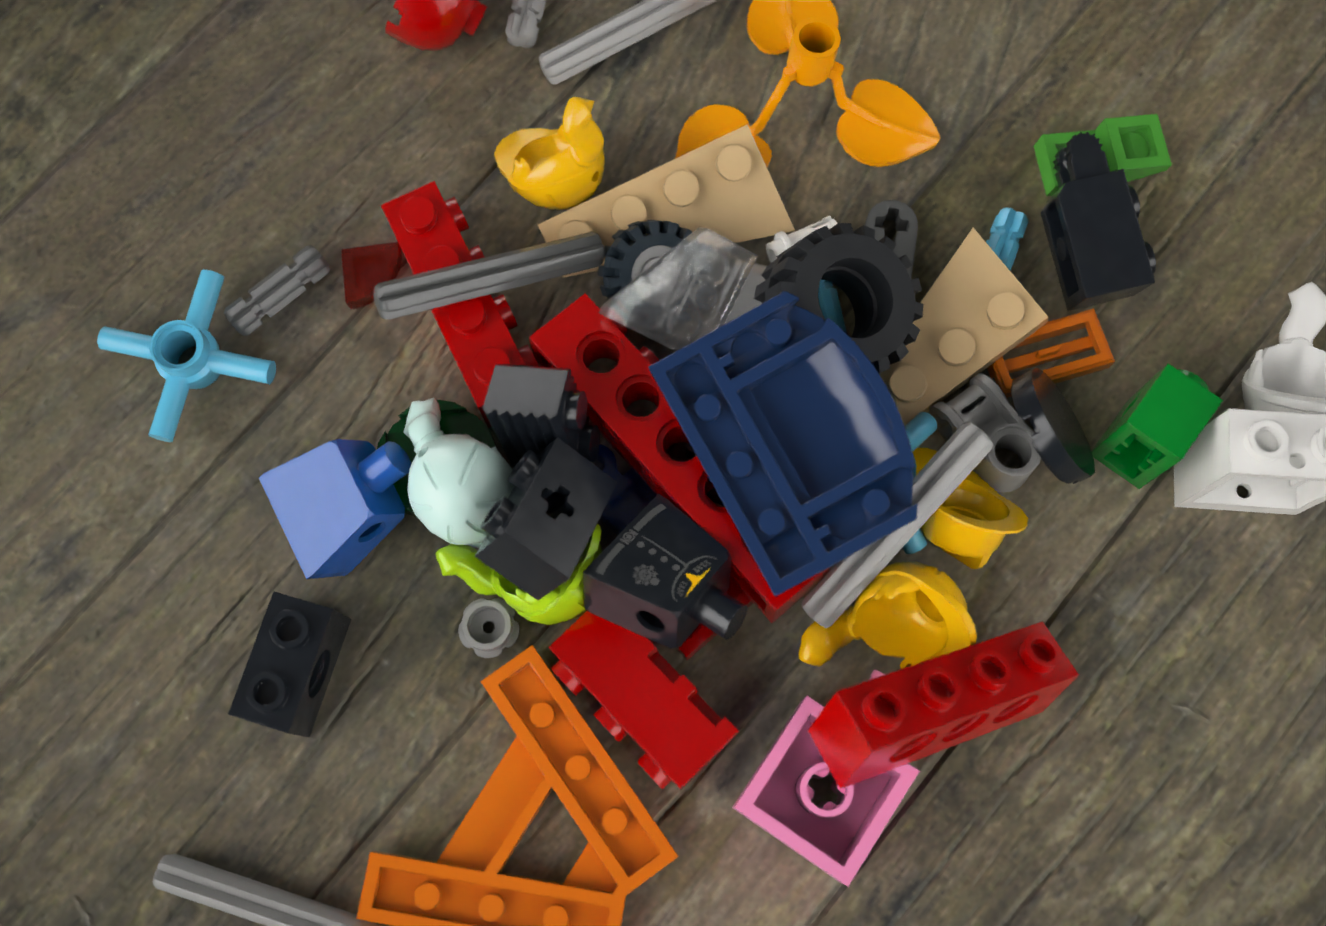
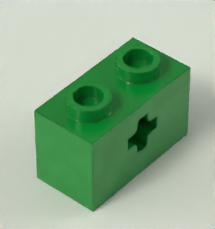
(1157, 426)

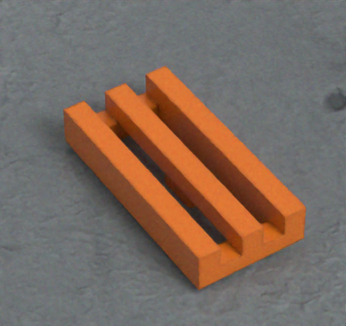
(1096, 340)

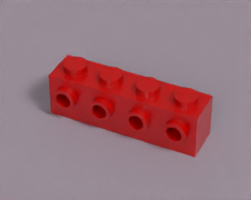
(473, 328)

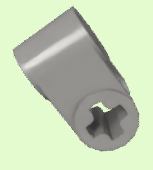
(989, 410)

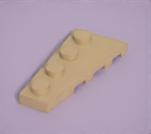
(710, 187)

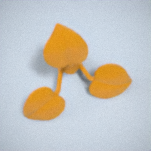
(880, 119)

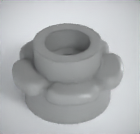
(472, 627)

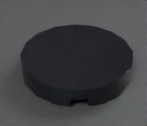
(1057, 431)

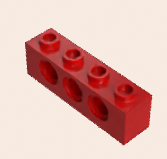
(940, 703)

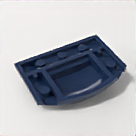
(793, 437)

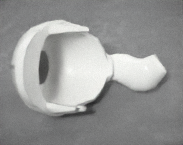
(1293, 372)

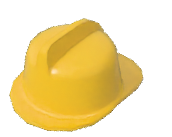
(971, 518)

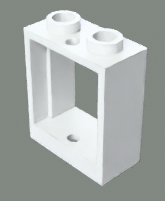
(1267, 452)

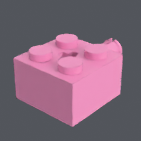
(832, 834)

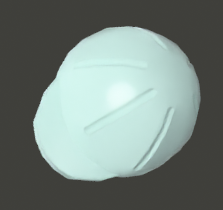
(452, 477)

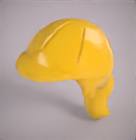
(556, 165)
(901, 614)

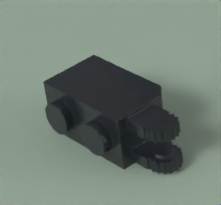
(1095, 228)

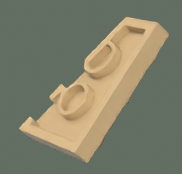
(967, 324)

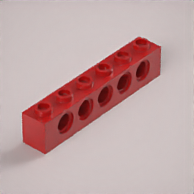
(584, 335)

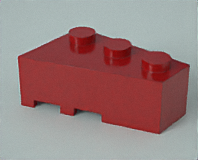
(641, 698)

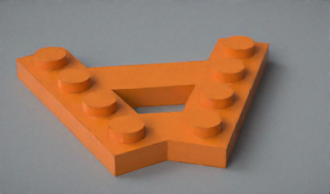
(549, 753)

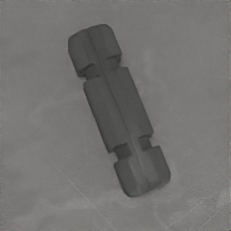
(277, 290)

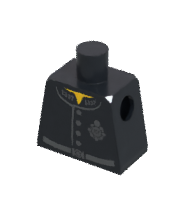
(664, 579)

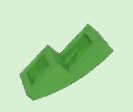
(1128, 143)

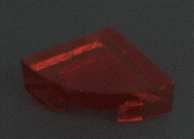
(366, 268)

